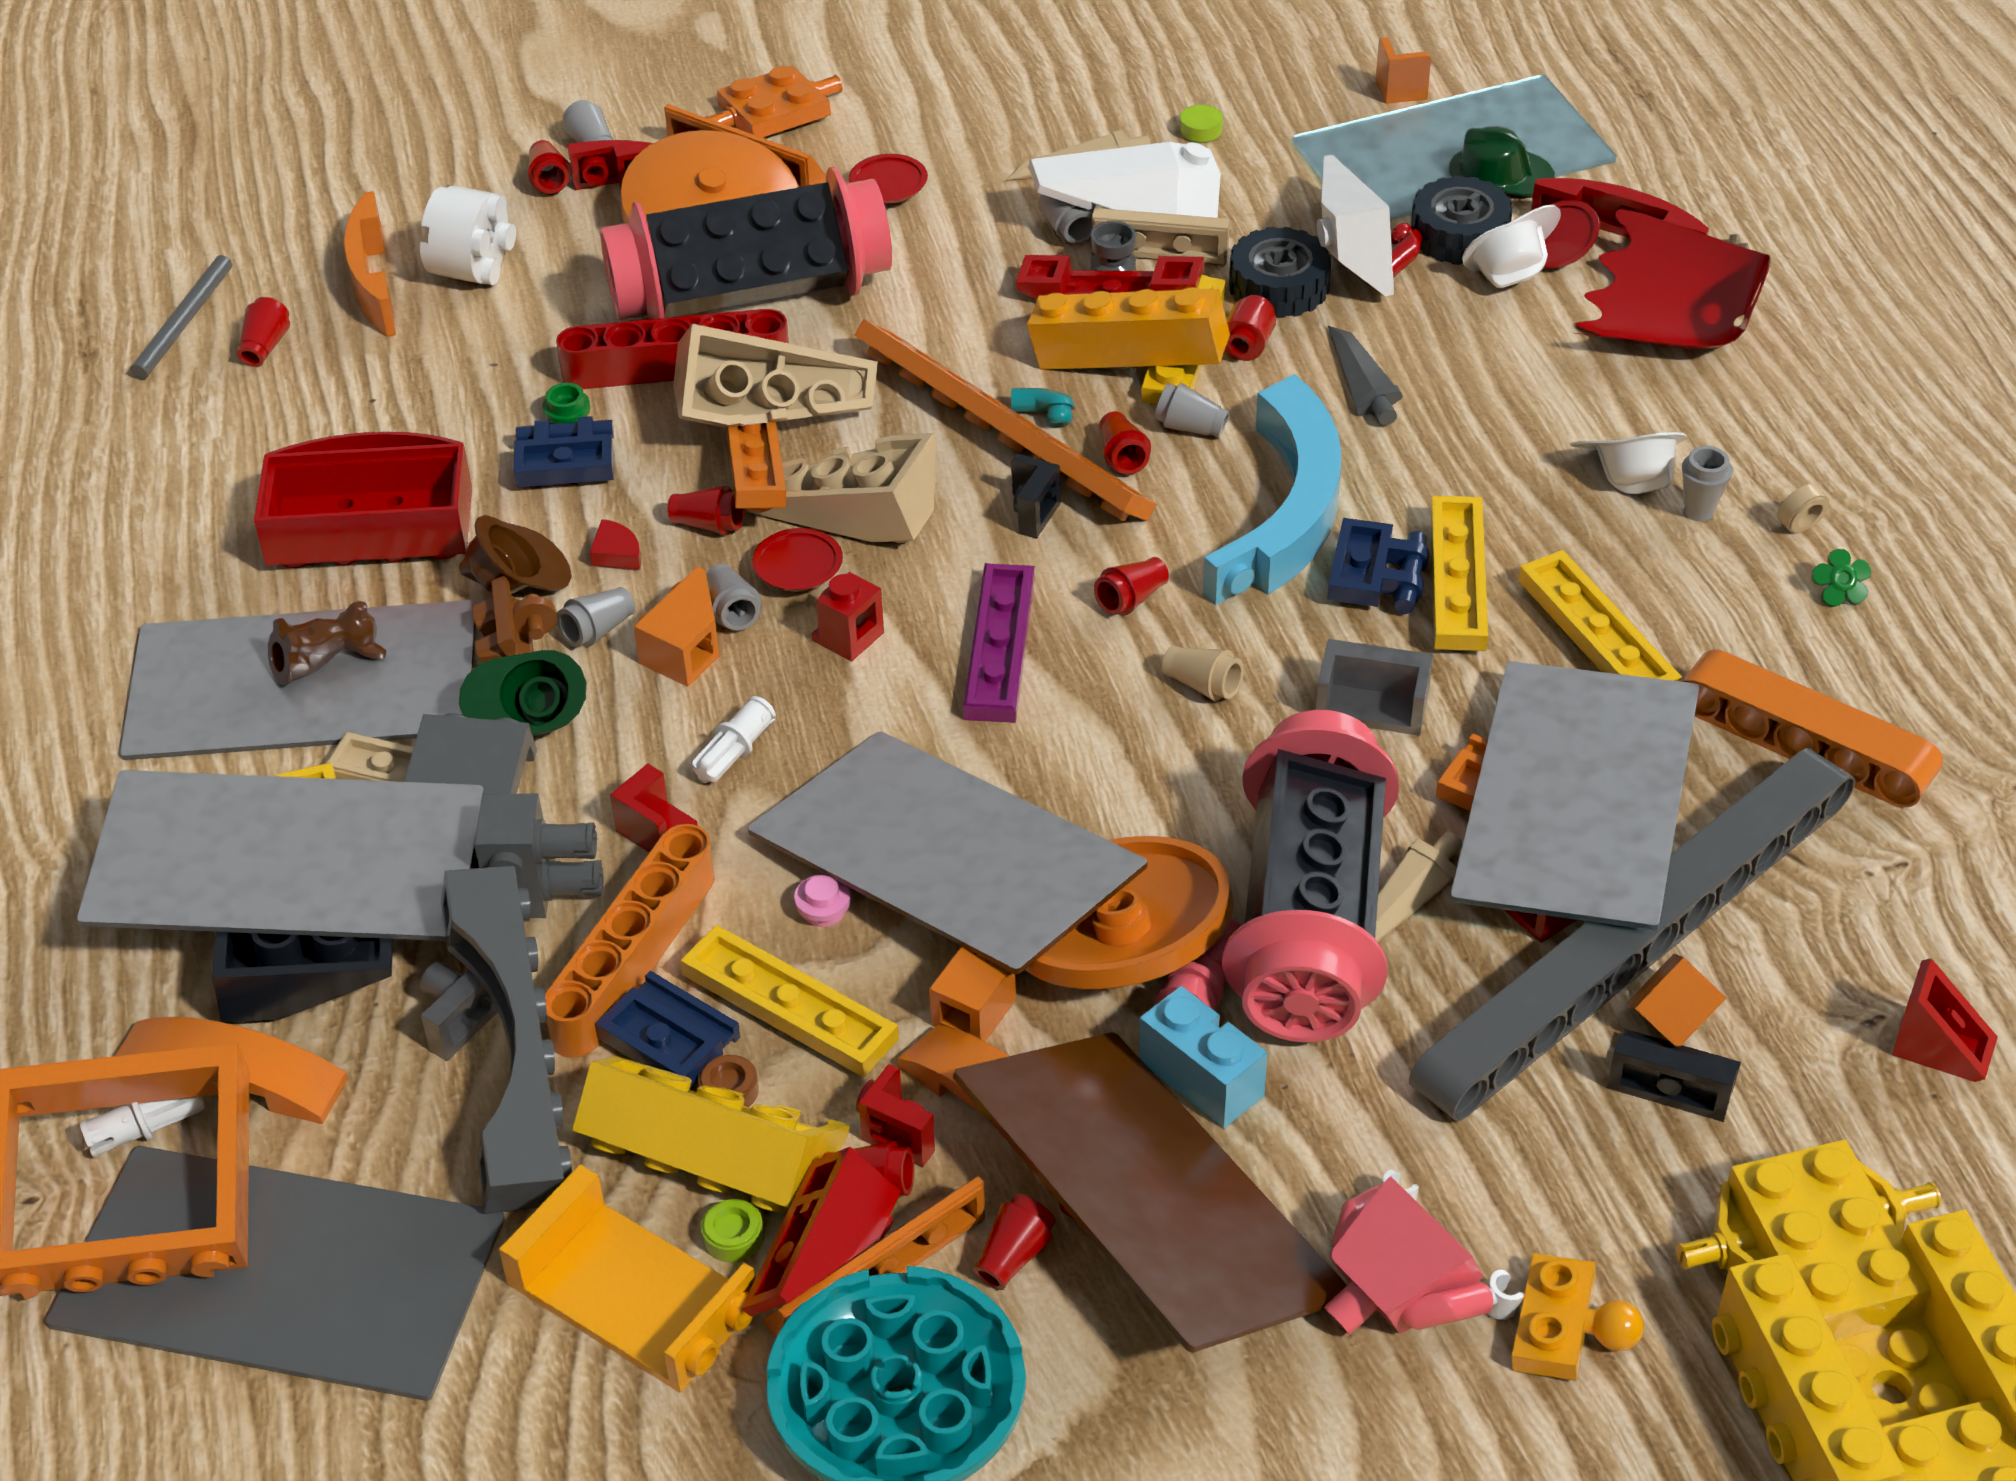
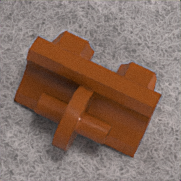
(511, 623)

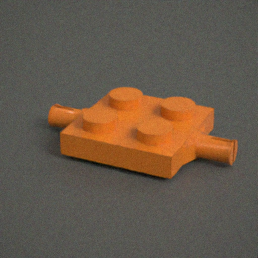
(775, 101)

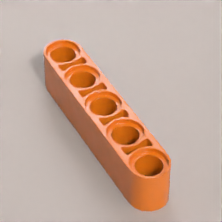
(1793, 717)
(629, 938)

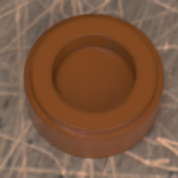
(732, 1073)

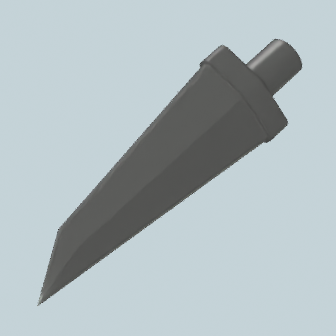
(1367, 382)

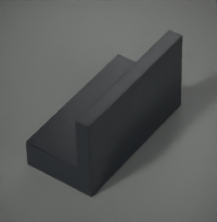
(1673, 1075)

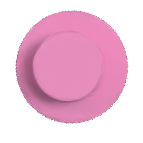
(822, 900)

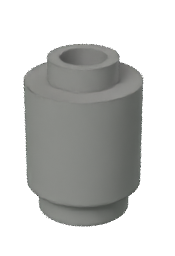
(1067, 220)

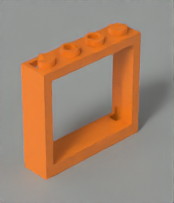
(120, 1082)

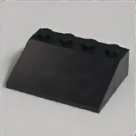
(284, 974)

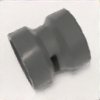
(1113, 246)

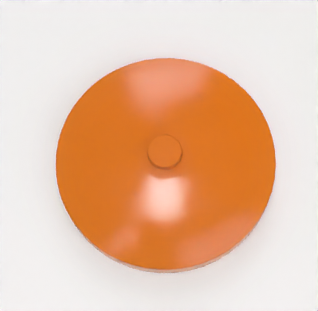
(701, 170)
(1148, 926)

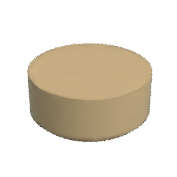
(1803, 508)

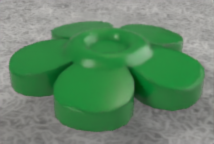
(1842, 579)

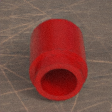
(1250, 327)

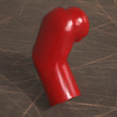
(1407, 246)

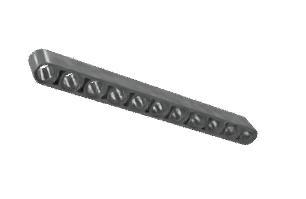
(1605, 958)

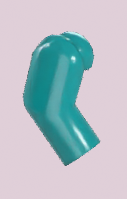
(1044, 400)

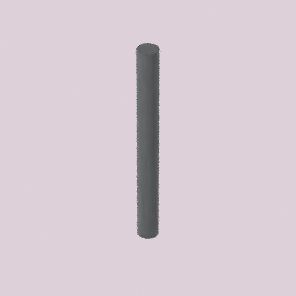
(181, 317)

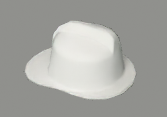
(1514, 249)
(1638, 462)

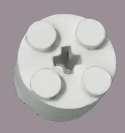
(466, 234)

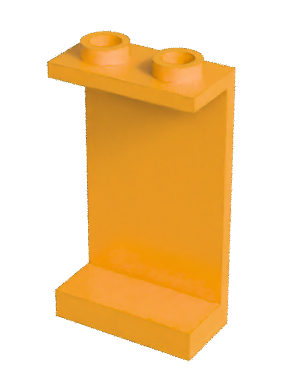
(624, 1283)

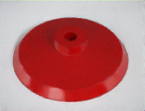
(896, 175)
(1573, 234)
(797, 559)

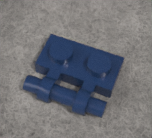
(564, 452)
(1361, 562)

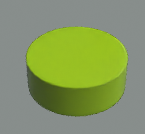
(1201, 123)
(732, 1230)

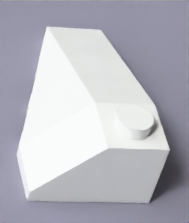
(1134, 178)
(1356, 226)

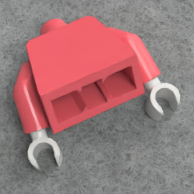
(1407, 1266)

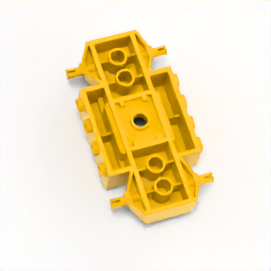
(1841, 1300)

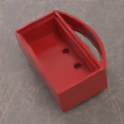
(341, 495)

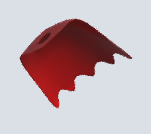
(1676, 286)

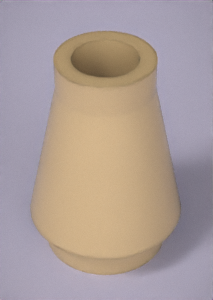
(1208, 671)

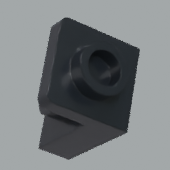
(1035, 493)

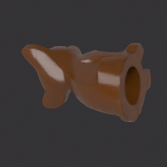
(307, 647)

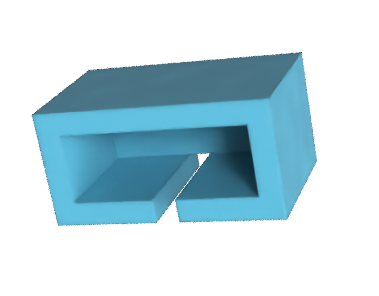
(1206, 1064)

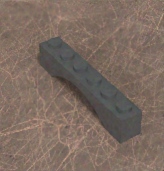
(486, 932)

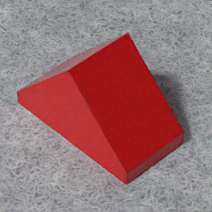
(1944, 1028)

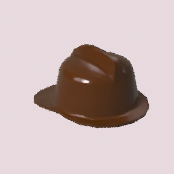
(517, 553)

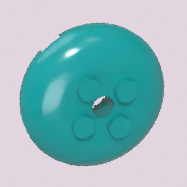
(888, 1333)

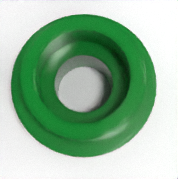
(565, 403)

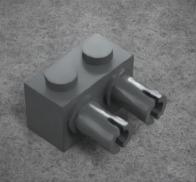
(516, 835)

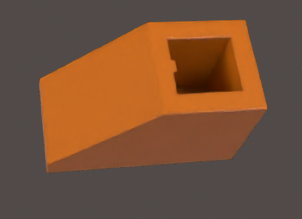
(680, 631)

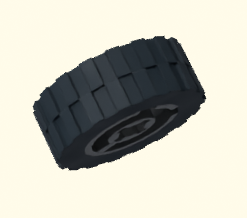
(1455, 213)
(1283, 268)

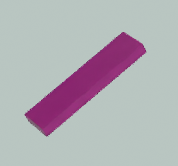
(999, 643)

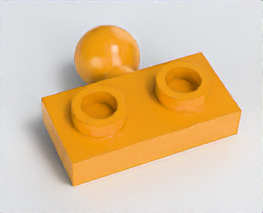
(1559, 1315)

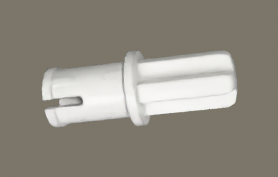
(733, 739)
(135, 1121)

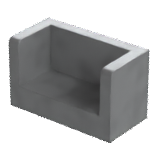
(1375, 685)

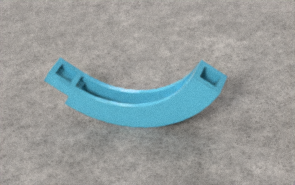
(1291, 538)

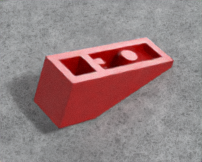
(833, 1218)

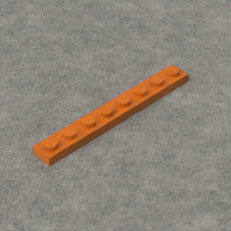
(1014, 429)

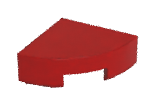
(615, 547)

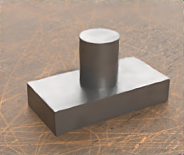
(459, 1009)

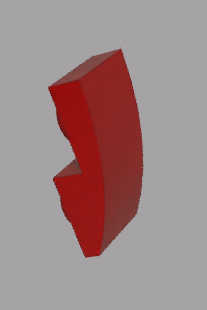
(602, 161)

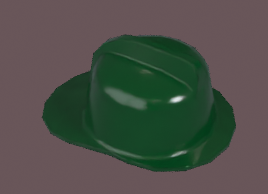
(1500, 158)
(528, 687)

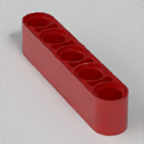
(648, 348)

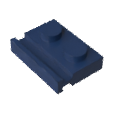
(666, 1028)

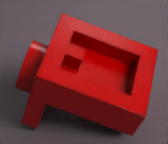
(889, 1118)

